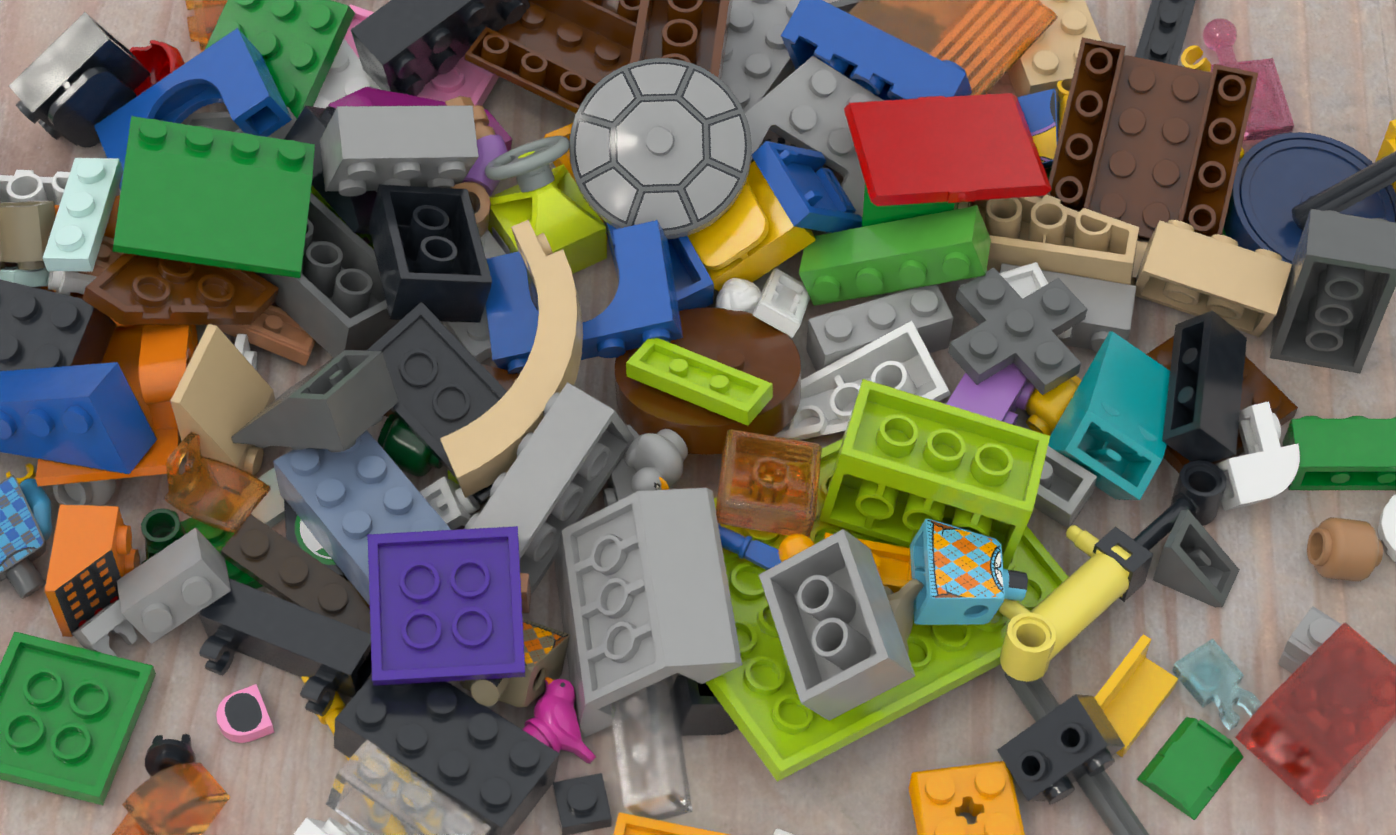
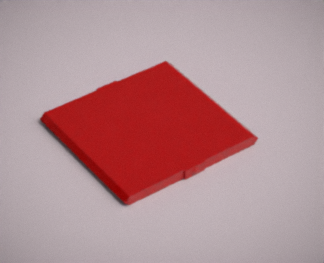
(946, 149)

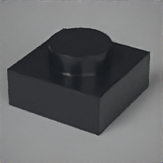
(582, 804)

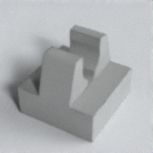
(95, 631)

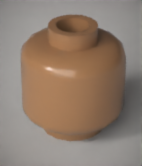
(1344, 549)

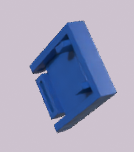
(807, 197)

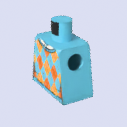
(960, 576)

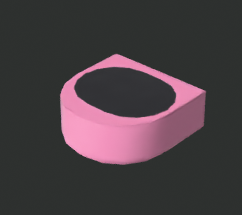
(244, 716)

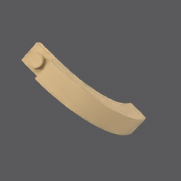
(491, 441)

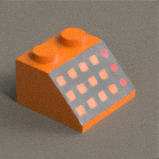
(86, 560)

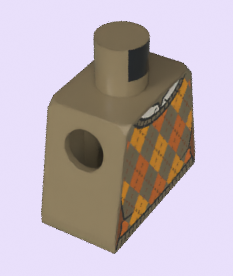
(544, 657)

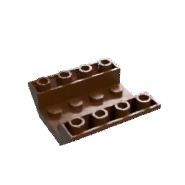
(560, 47)
(1150, 139)

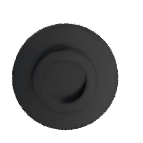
(168, 753)

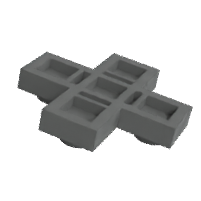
(1018, 331)

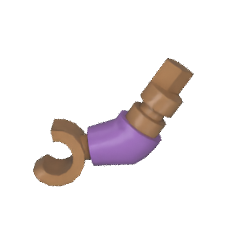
(489, 148)

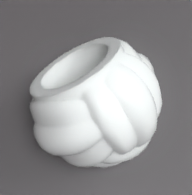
(738, 295)

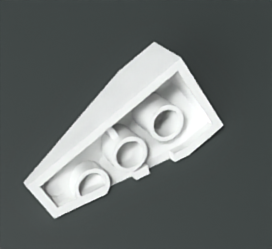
(892, 360)

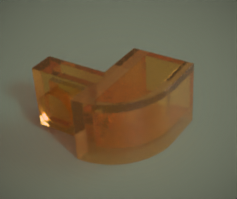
(174, 803)

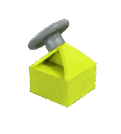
(548, 201)

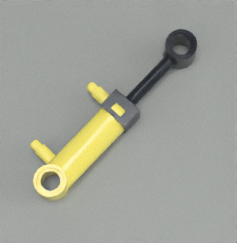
(1113, 572)

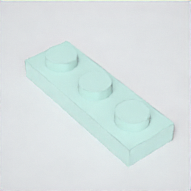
(83, 214)

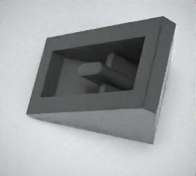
(1195, 563)

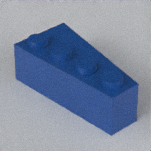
(74, 417)

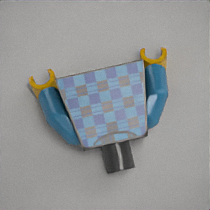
(23, 530)

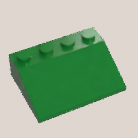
(214, 197)

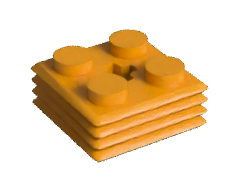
(978, 789)

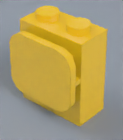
(750, 235)

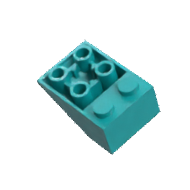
(1117, 419)

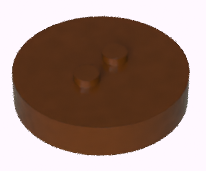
(733, 340)

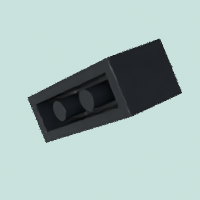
(1205, 388)

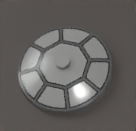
(661, 147)

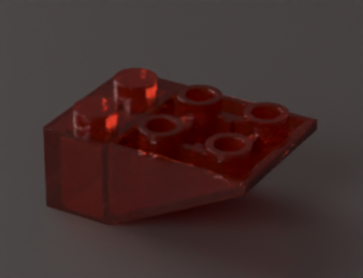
(1325, 716)

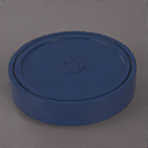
(1285, 173)

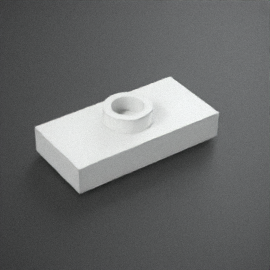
(782, 302)

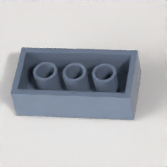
(352, 496)

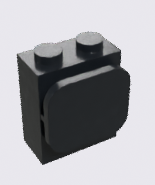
(79, 82)

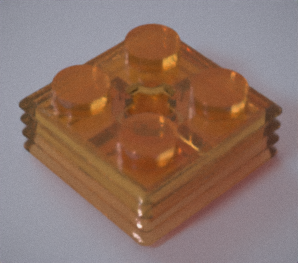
(768, 483)

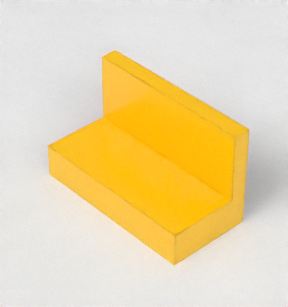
(1135, 693)

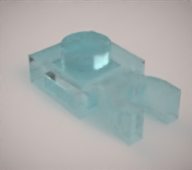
(1215, 678)

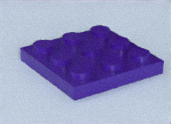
(445, 606)

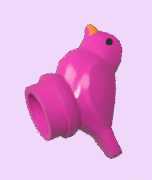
(556, 720)

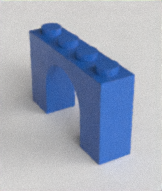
(223, 73)
(640, 310)

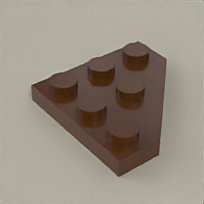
(178, 293)

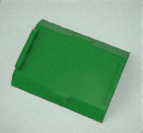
(1191, 766)

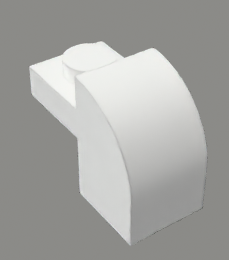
(1265, 466)

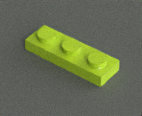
(699, 380)

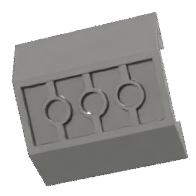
(644, 598)

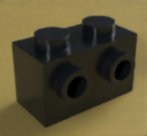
(1061, 749)

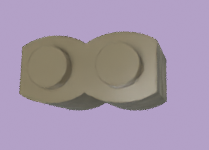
(25, 232)

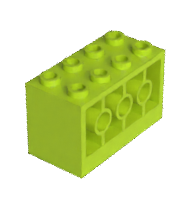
(936, 462)

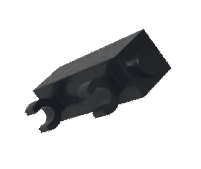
(288, 638)

